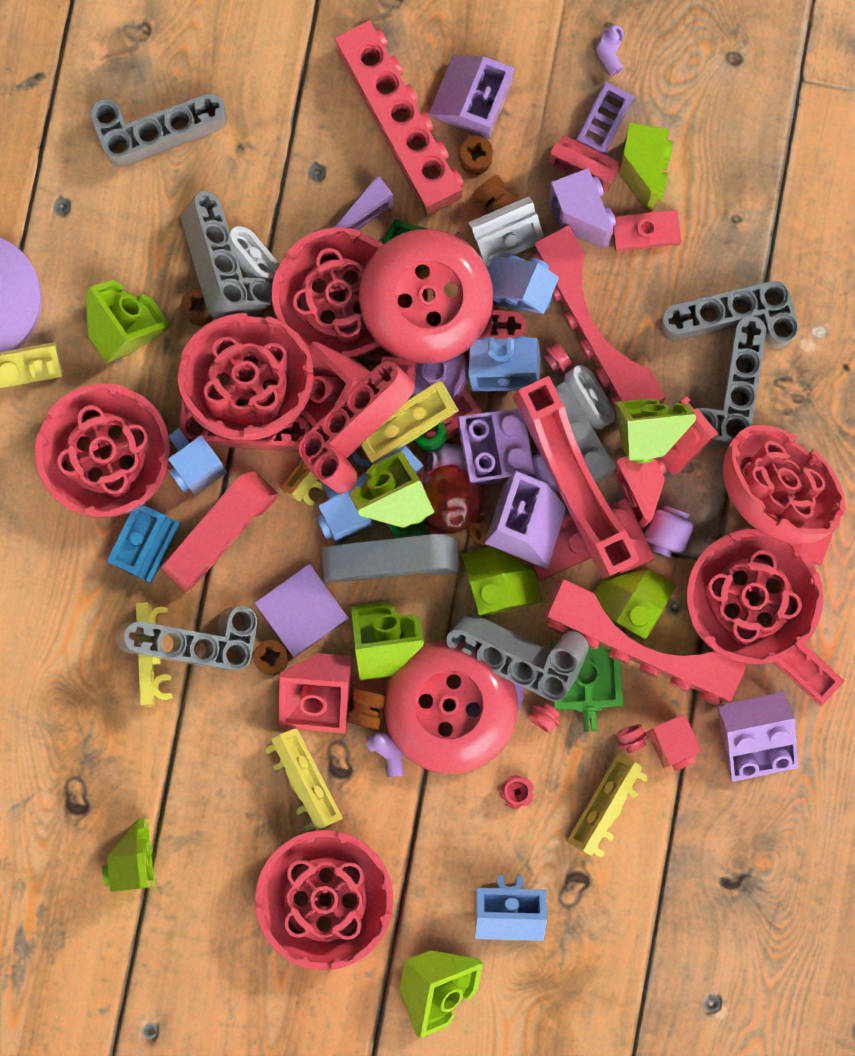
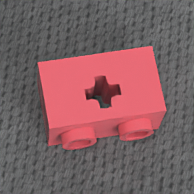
(675, 743)

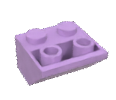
(473, 93)
(578, 204)
(495, 446)
(526, 519)
(758, 736)

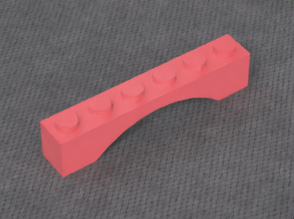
(622, 376)
(554, 438)
(580, 611)

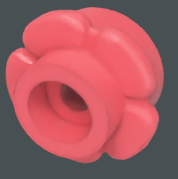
(557, 358)
(544, 717)
(632, 738)
(516, 801)

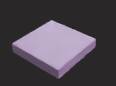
(301, 611)

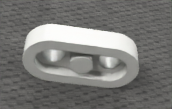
(253, 255)
(590, 396)

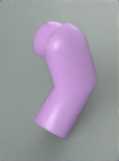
(608, 47)
(384, 745)

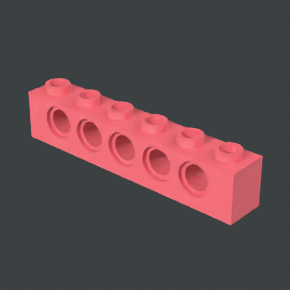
(430, 193)

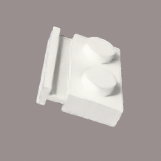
(506, 230)

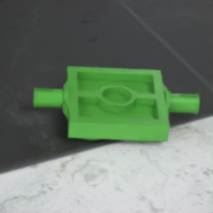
(595, 688)

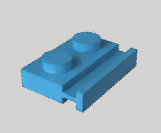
(143, 543)

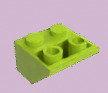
(642, 162)

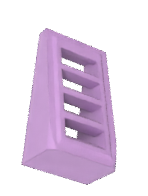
(616, 93)
(369, 205)

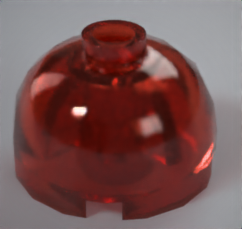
(453, 499)

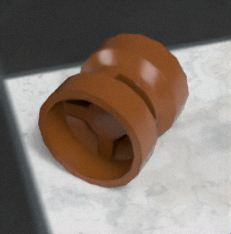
(493, 194)
(366, 709)

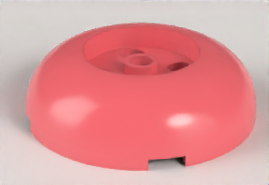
(326, 257)
(405, 330)
(228, 349)
(90, 414)
(782, 486)
(793, 608)
(473, 739)
(294, 928)

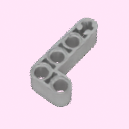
(161, 122)
(217, 263)
(727, 317)
(738, 381)
(391, 557)
(185, 641)
(520, 659)

